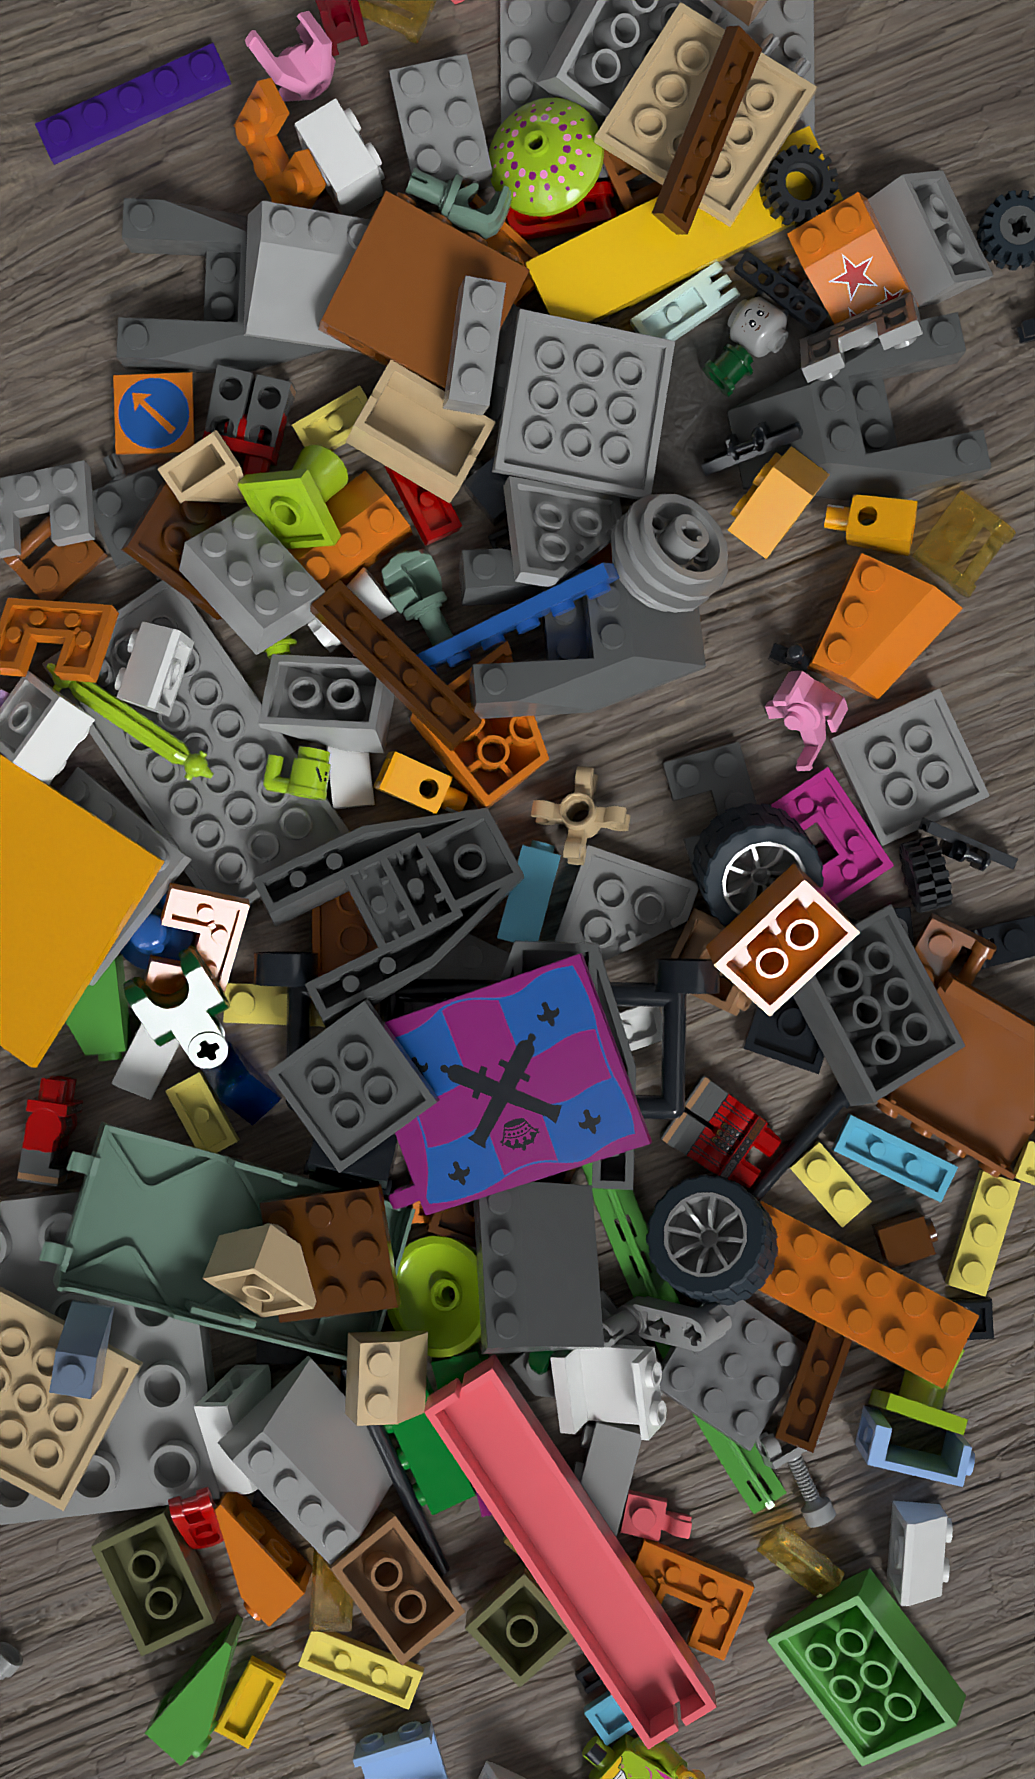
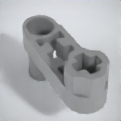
(680, 1327)

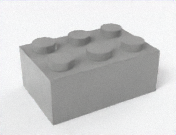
(442, 121)
(250, 579)

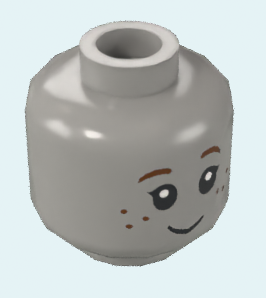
(758, 326)

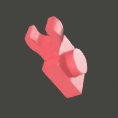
(647, 1516)

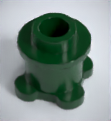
(729, 368)

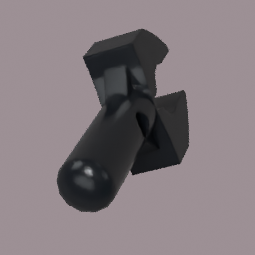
(792, 656)

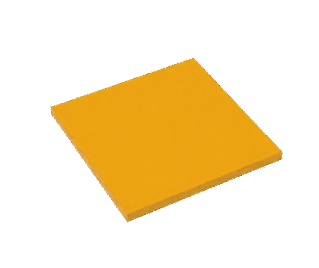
(62, 905)

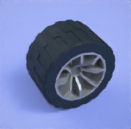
(746, 854)
(712, 1240)

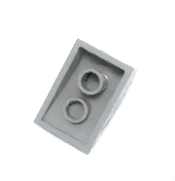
(327, 702)

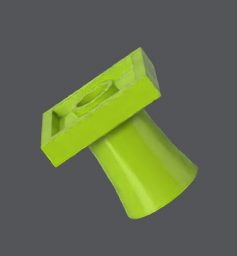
(295, 499)
(921, 1402)

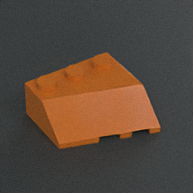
(879, 626)

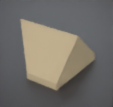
(205, 472)

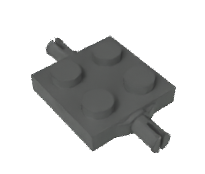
(121, 505)

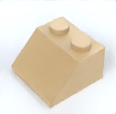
(261, 1271)
(386, 1376)

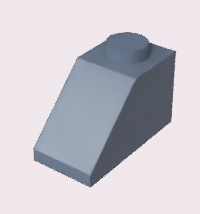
(82, 1350)

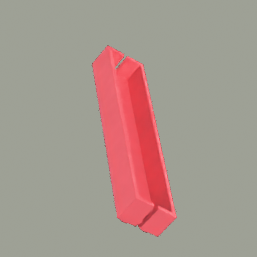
(570, 1551)

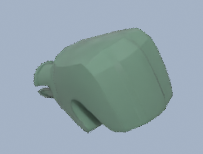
(455, 203)
(417, 591)

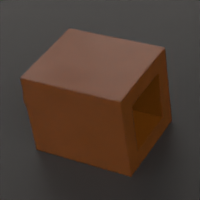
(905, 1238)

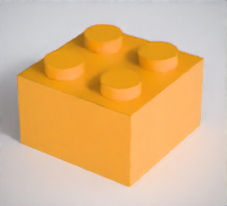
(776, 500)

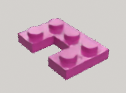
(857, 851)

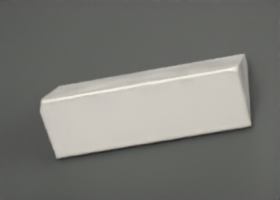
(350, 779)
(144, 1064)

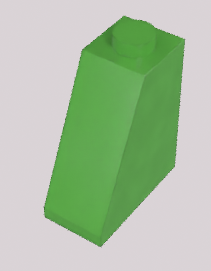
(102, 1016)

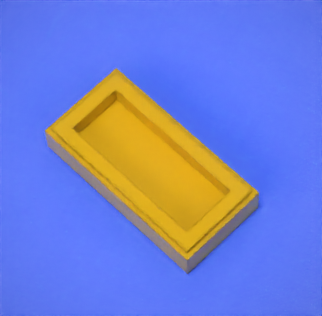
(250, 1702)

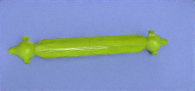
(136, 725)

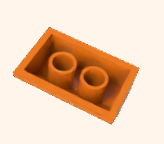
(368, 531)
(781, 940)

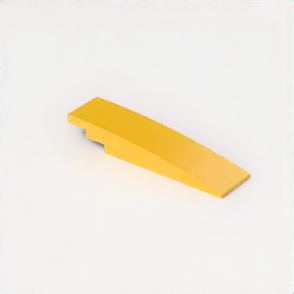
(641, 256)

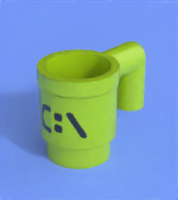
(308, 774)

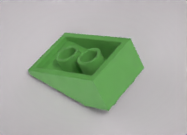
(189, 1709)

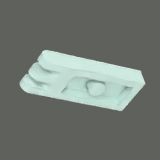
(686, 306)

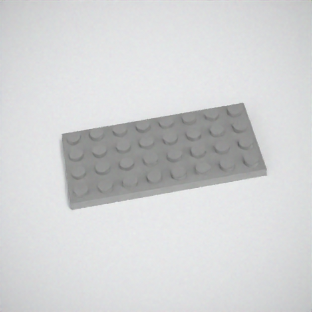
(223, 822)

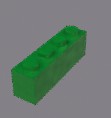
(437, 1474)

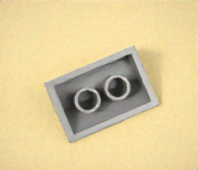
(930, 236)

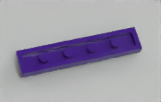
(133, 103)

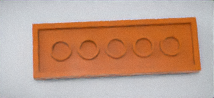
(866, 1301)

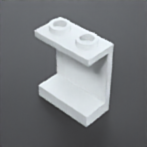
(609, 1386)

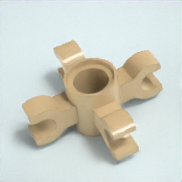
(578, 832)

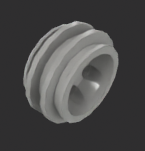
(669, 552)

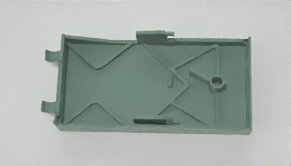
(153, 1222)

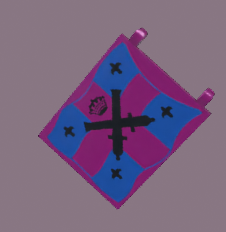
(521, 1087)

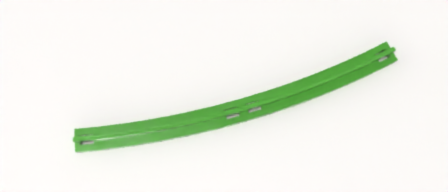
(739, 1463)

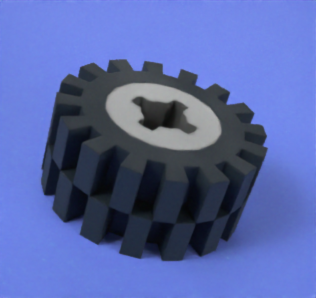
(1006, 241)

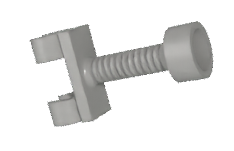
(817, 1509)

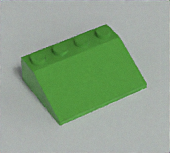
(868, 1669)

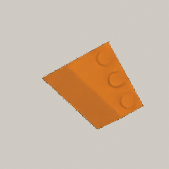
(496, 753)

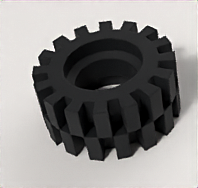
(814, 169)
(925, 874)

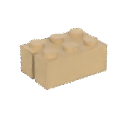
(415, 436)

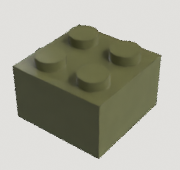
(518, 1625)

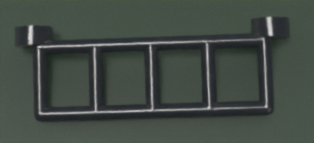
(672, 983)

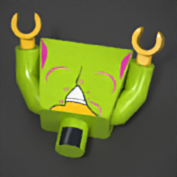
(633, 1760)

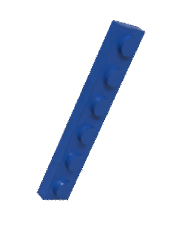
(521, 617)

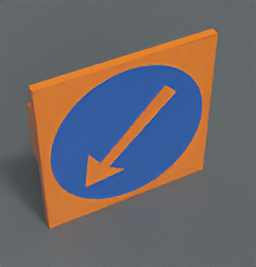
(153, 413)

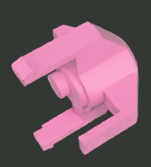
(302, 69)
(803, 706)

